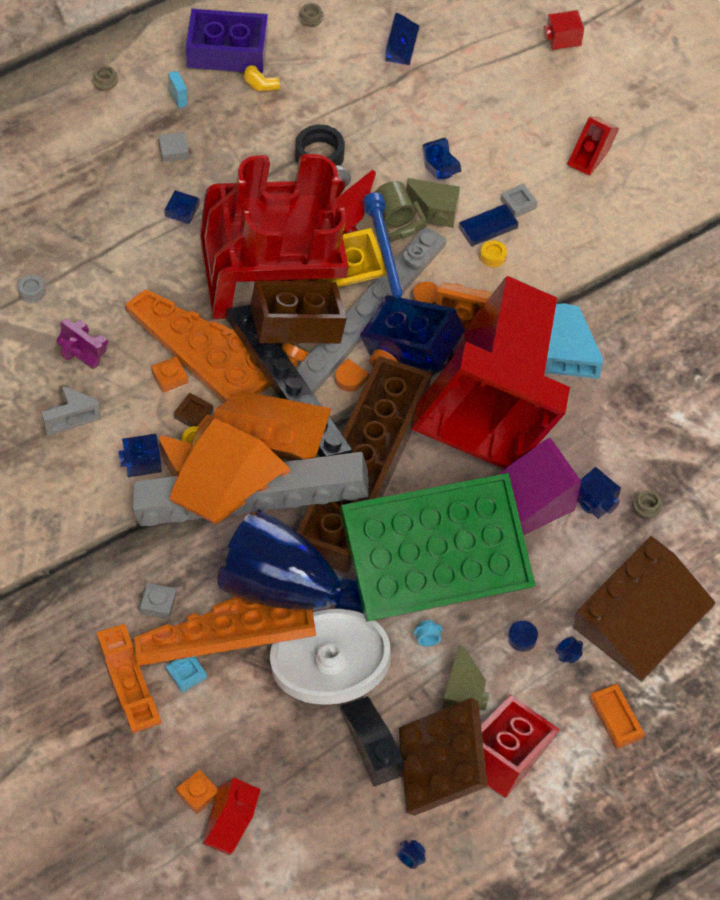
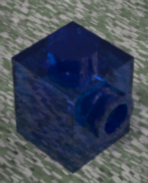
(140, 455)
(598, 493)

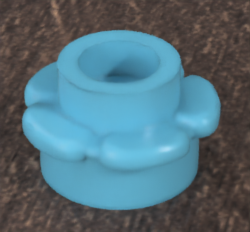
(428, 633)

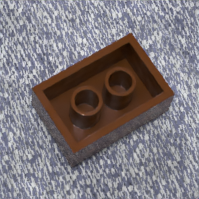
(298, 312)

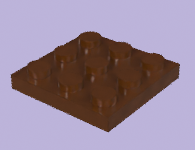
(443, 757)

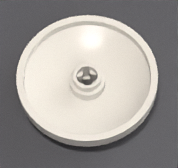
(336, 664)

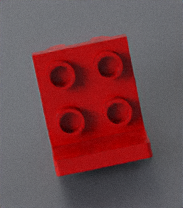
(272, 228)

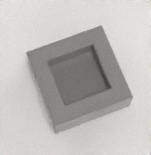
(173, 146)
(519, 200)

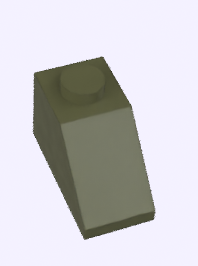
(436, 201)
(465, 682)

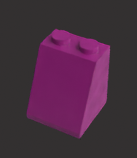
(543, 486)

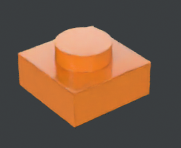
(169, 374)
(197, 791)

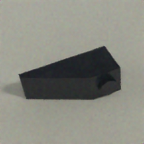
(373, 741)

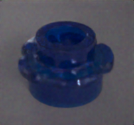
(569, 650)
(411, 854)

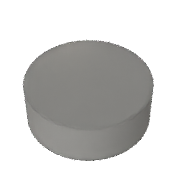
(31, 288)

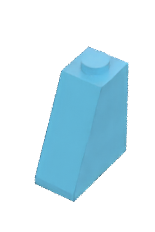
(572, 345)

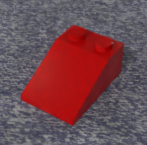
(513, 743)

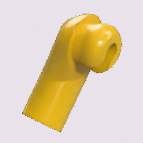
(258, 81)

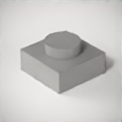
(158, 601)

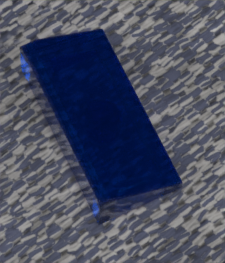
(401, 40)

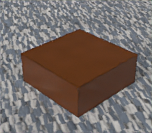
(192, 410)

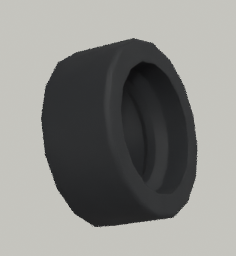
(322, 134)

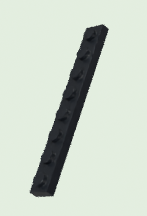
(282, 375)

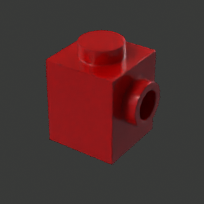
(564, 30)

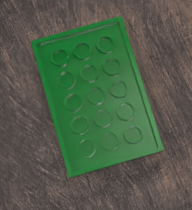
(437, 547)

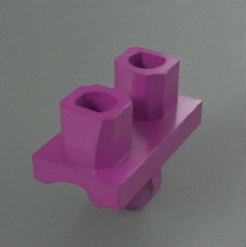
(79, 344)

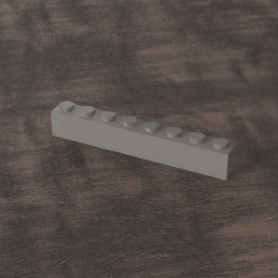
(308, 483)

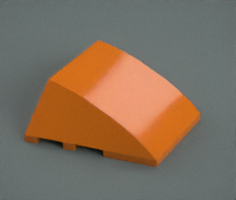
(224, 471)

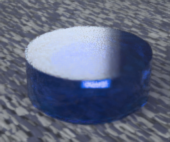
(522, 636)

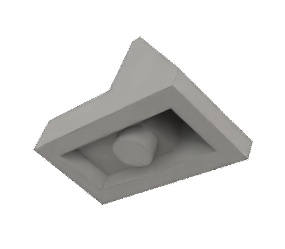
(77, 411)

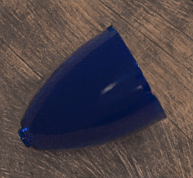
(277, 567)

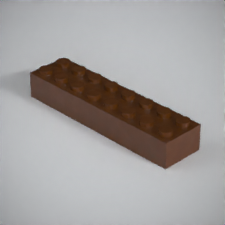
(378, 430)

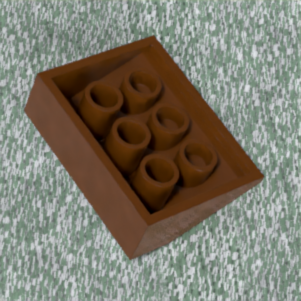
(644, 609)

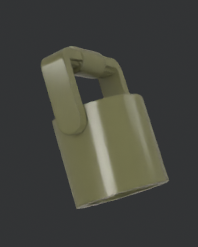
(400, 211)

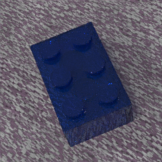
(413, 332)

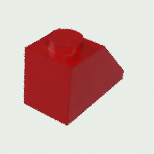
(592, 145)
(230, 815)

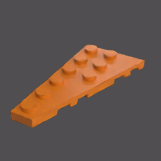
(202, 346)
(226, 628)

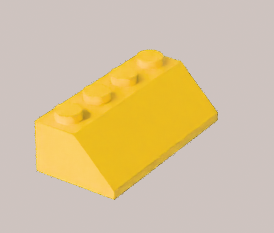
(363, 259)

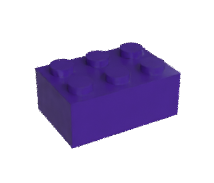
(226, 40)

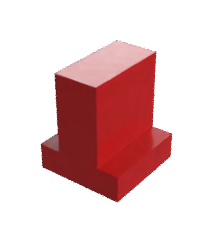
(495, 387)

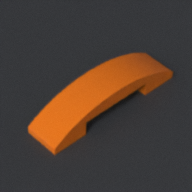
(128, 679)

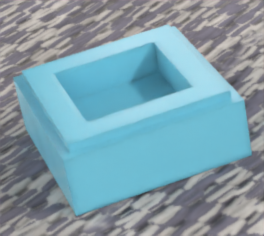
(177, 89)
(186, 673)

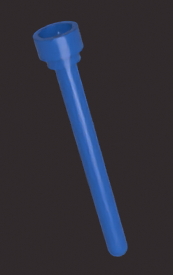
(375, 206)

